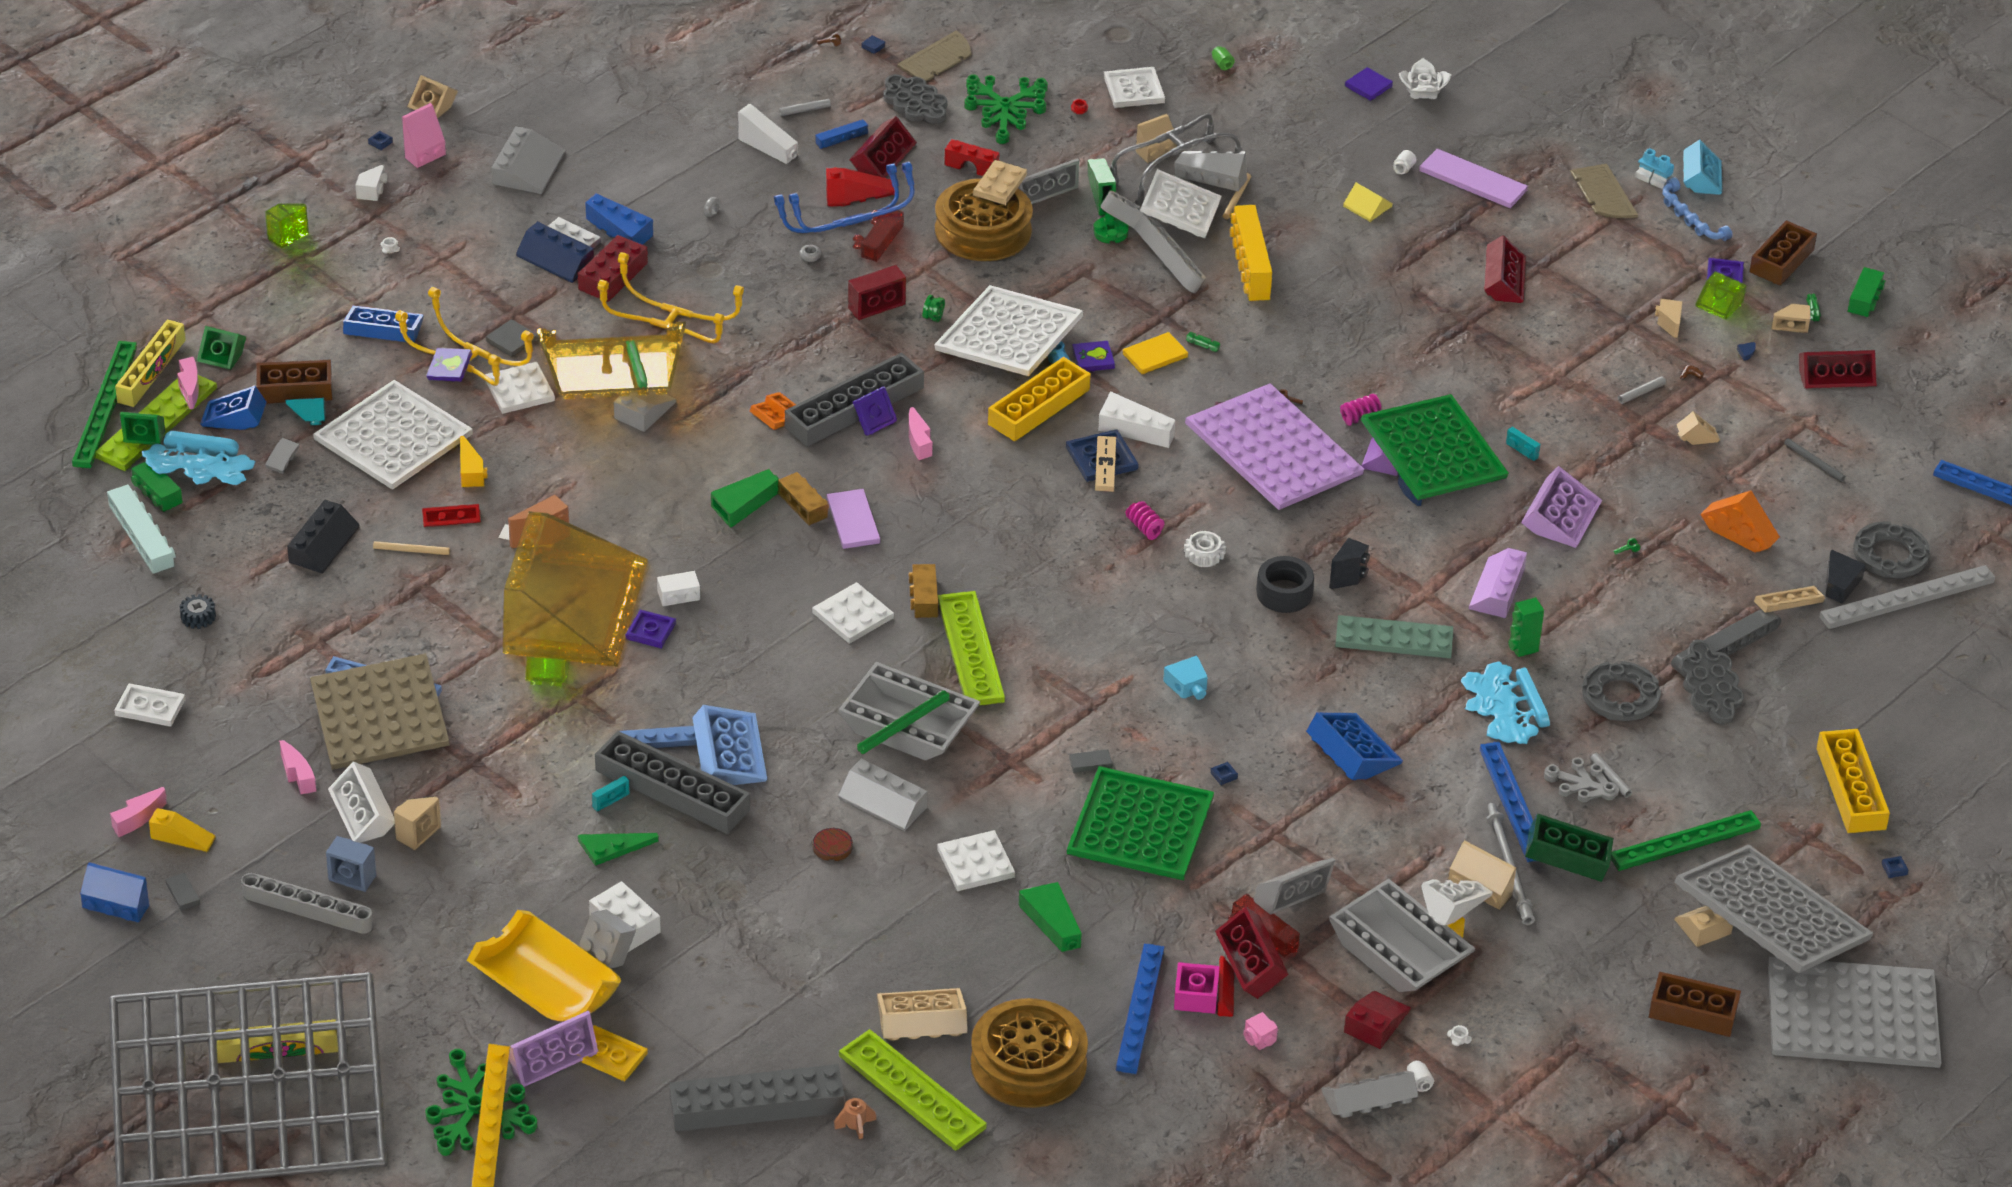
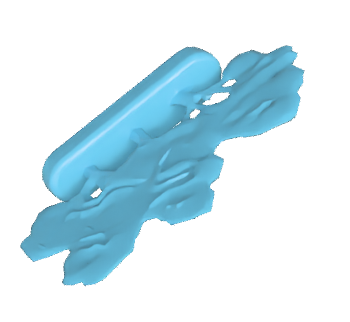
(204, 464)
(1499, 700)

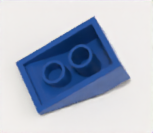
(235, 411)

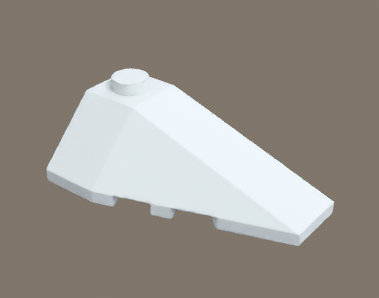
(1451, 901)

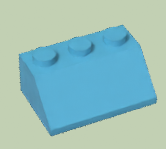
(1702, 169)

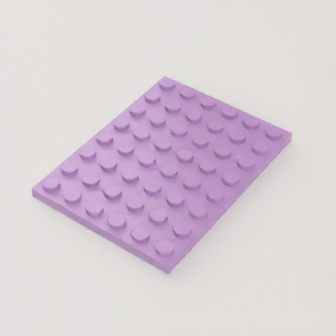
(1274, 446)

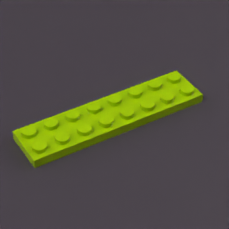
(167, 404)
(970, 647)
(912, 1090)

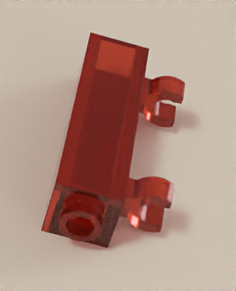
(881, 235)
(1282, 935)

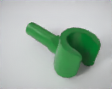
(1631, 544)

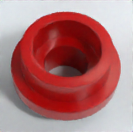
(1079, 106)

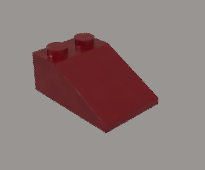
(1375, 1018)

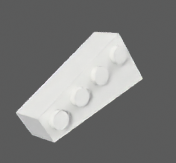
(1136, 421)

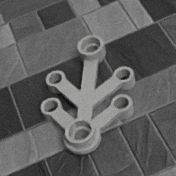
(1603, 789)

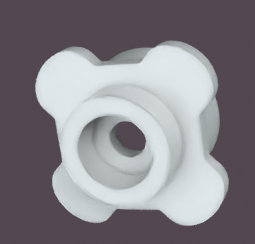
(389, 245)
(1459, 1035)

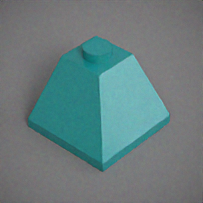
(309, 409)

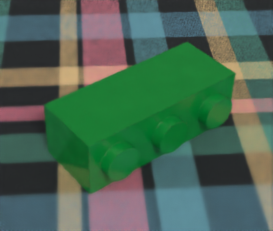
(1866, 292)
(157, 487)
(1526, 627)

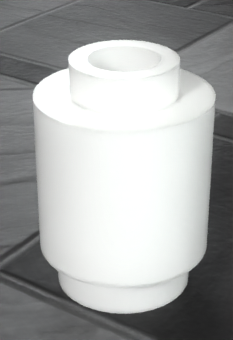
(1404, 162)
(1422, 1075)

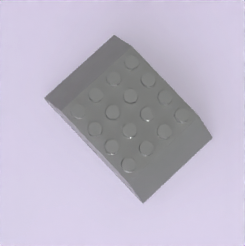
(889, 694)
(1398, 937)

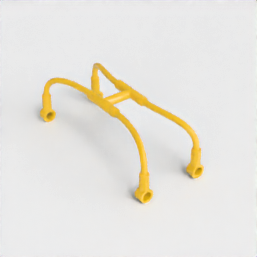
(675, 311)
(493, 360)

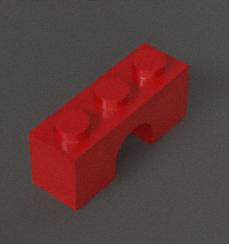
(959, 152)

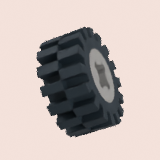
(197, 611)

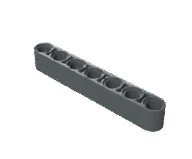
(1738, 634)

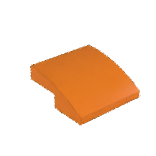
(772, 410)

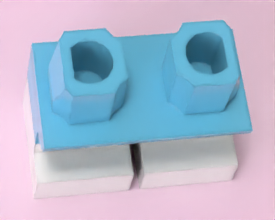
(1655, 169)

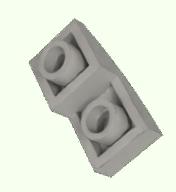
(281, 455)

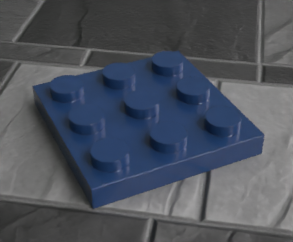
(1085, 454)

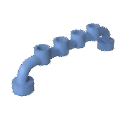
(1691, 219)

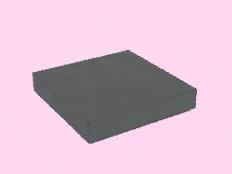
(508, 338)

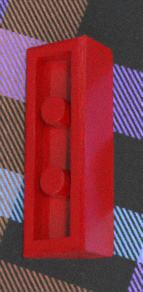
(451, 515)
(1225, 988)

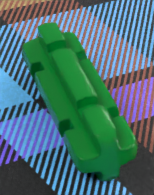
(1814, 307)
(1203, 341)

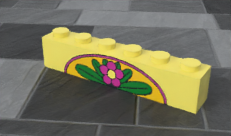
(150, 363)
(263, 1046)

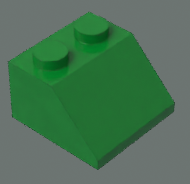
(220, 347)
(142, 428)

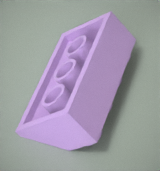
(1499, 582)

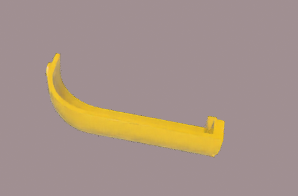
(545, 968)

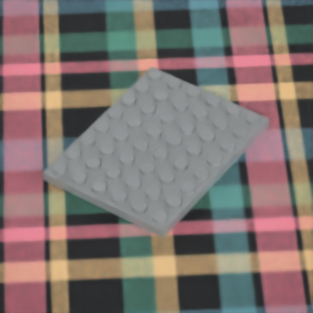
(1773, 908)
(1854, 1013)

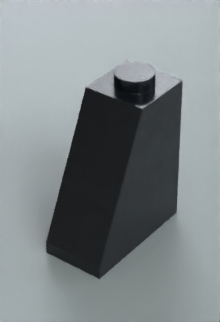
(1842, 576)

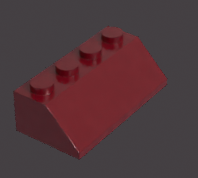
(884, 147)
(1504, 271)
(1838, 369)

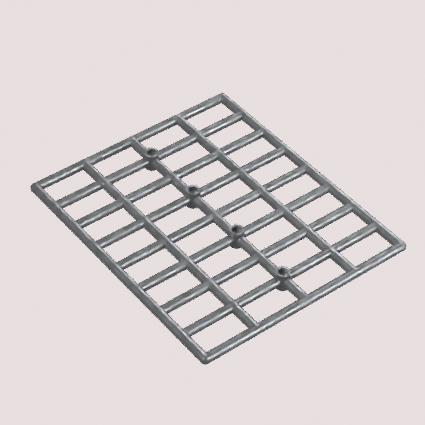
(215, 1083)

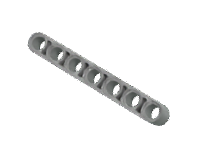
(307, 903)

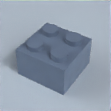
(351, 863)

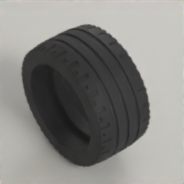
(1283, 599)

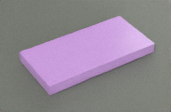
(853, 518)

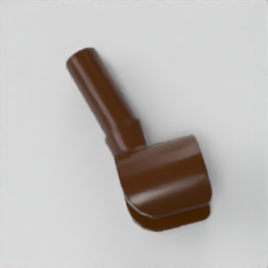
(835, 39)
(1284, 392)

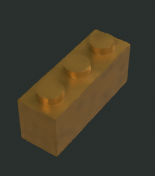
(803, 498)
(923, 590)

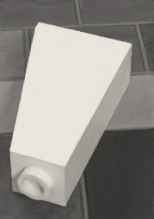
(765, 135)

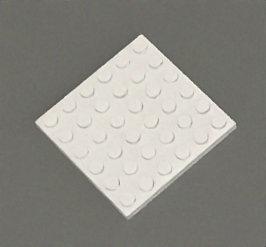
(1009, 330)
(393, 434)

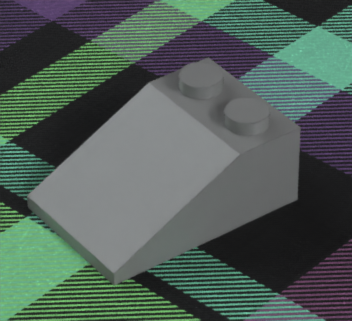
(642, 410)

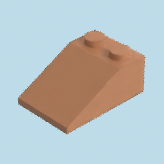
(551, 505)

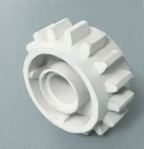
(1204, 549)

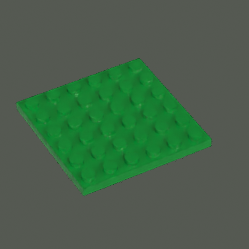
(1434, 446)
(1140, 823)

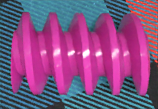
(1353, 410)
(1145, 519)

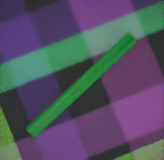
(636, 363)
(903, 722)

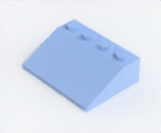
(729, 745)

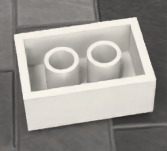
(629, 908)

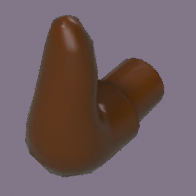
(1689, 369)

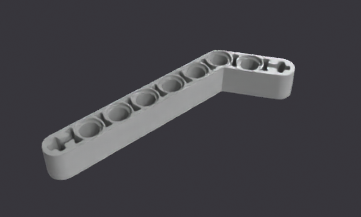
(1157, 239)

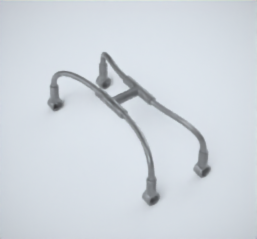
(1172, 135)

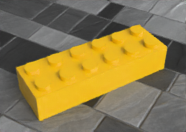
(1251, 252)
(1039, 399)
(1853, 781)

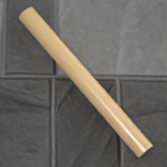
(1235, 199)
(411, 548)

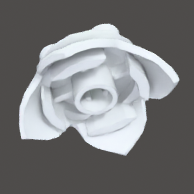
(1423, 80)

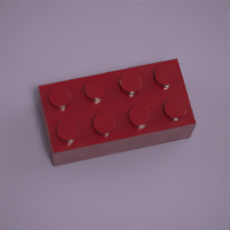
(607, 268)
(1251, 952)

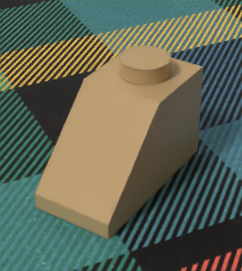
(1669, 316)
(1792, 318)
(1697, 430)

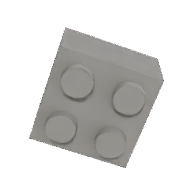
(607, 938)

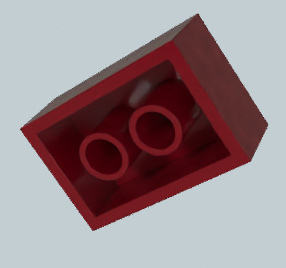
(877, 292)

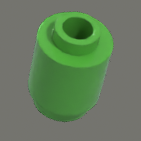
(1222, 58)

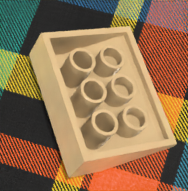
(922, 1013)

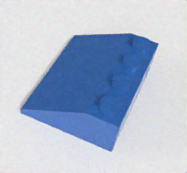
(1352, 744)

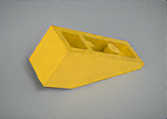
(471, 465)
(178, 830)

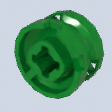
(933, 308)

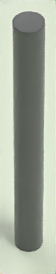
(1815, 460)

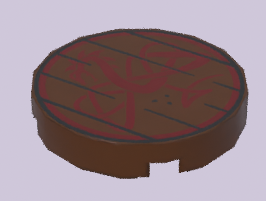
(832, 844)

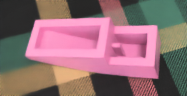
(188, 381)
(919, 435)
(297, 768)
(138, 811)

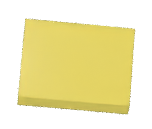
(1366, 203)

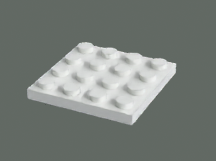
(1180, 203)

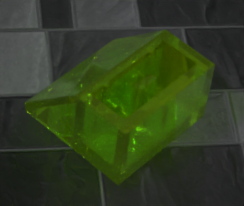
(286, 223)

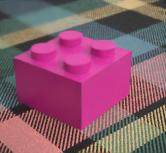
(1196, 988)

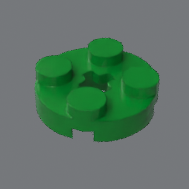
(1117, 229)

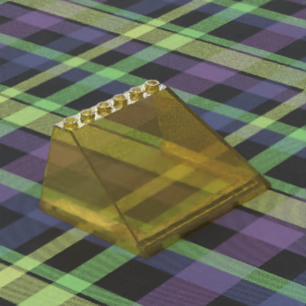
(604, 365)
(569, 594)

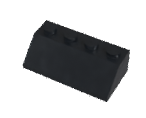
(322, 537)

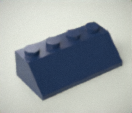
(554, 251)

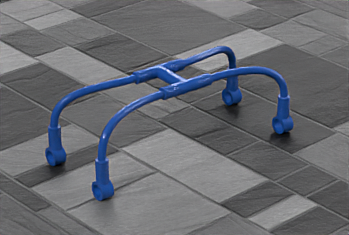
(891, 170)

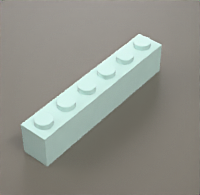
(141, 529)

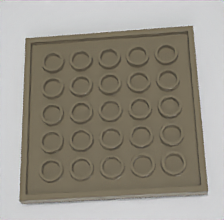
(379, 711)

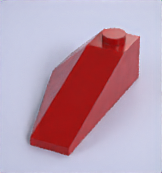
(851, 185)

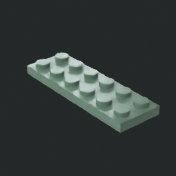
(1394, 636)

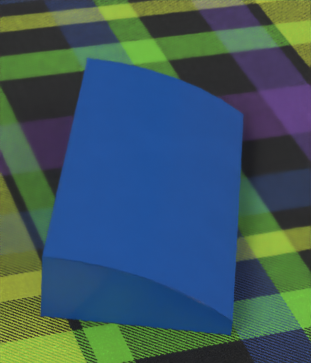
(380, 324)

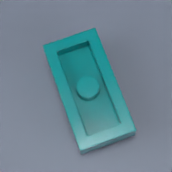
(1523, 443)
(610, 793)

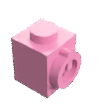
(1260, 1031)

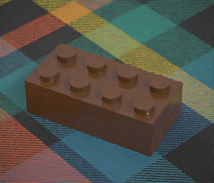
(1783, 253)
(294, 380)
(1694, 1004)

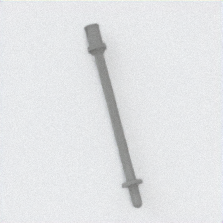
(1523, 905)

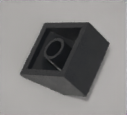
(1349, 564)

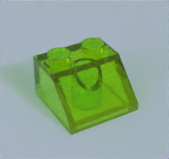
(1721, 295)
(547, 670)

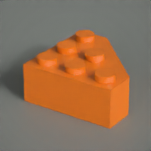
(1741, 521)

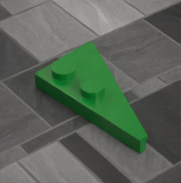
(610, 846)

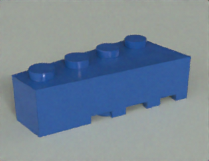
(618, 219)

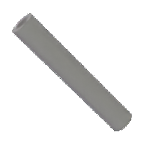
(815, 105)
(1641, 390)
(1611, 775)

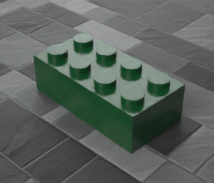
(1569, 847)

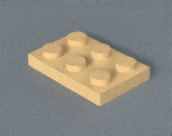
(1000, 182)

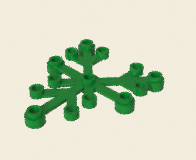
(1005, 104)
(472, 1106)

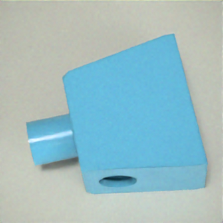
(1187, 678)

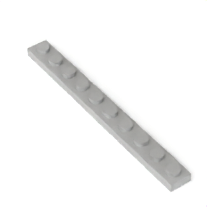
(1907, 597)

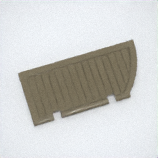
(937, 57)
(1604, 191)

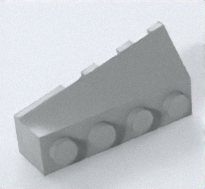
(1213, 168)
(1371, 1093)

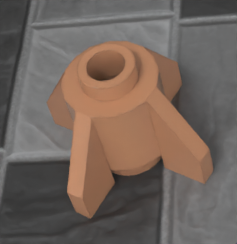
(855, 1115)

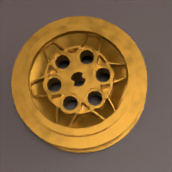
(981, 227)
(1029, 1053)

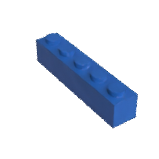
(841, 134)

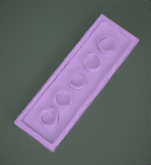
(1473, 178)

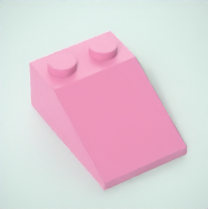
(422, 136)

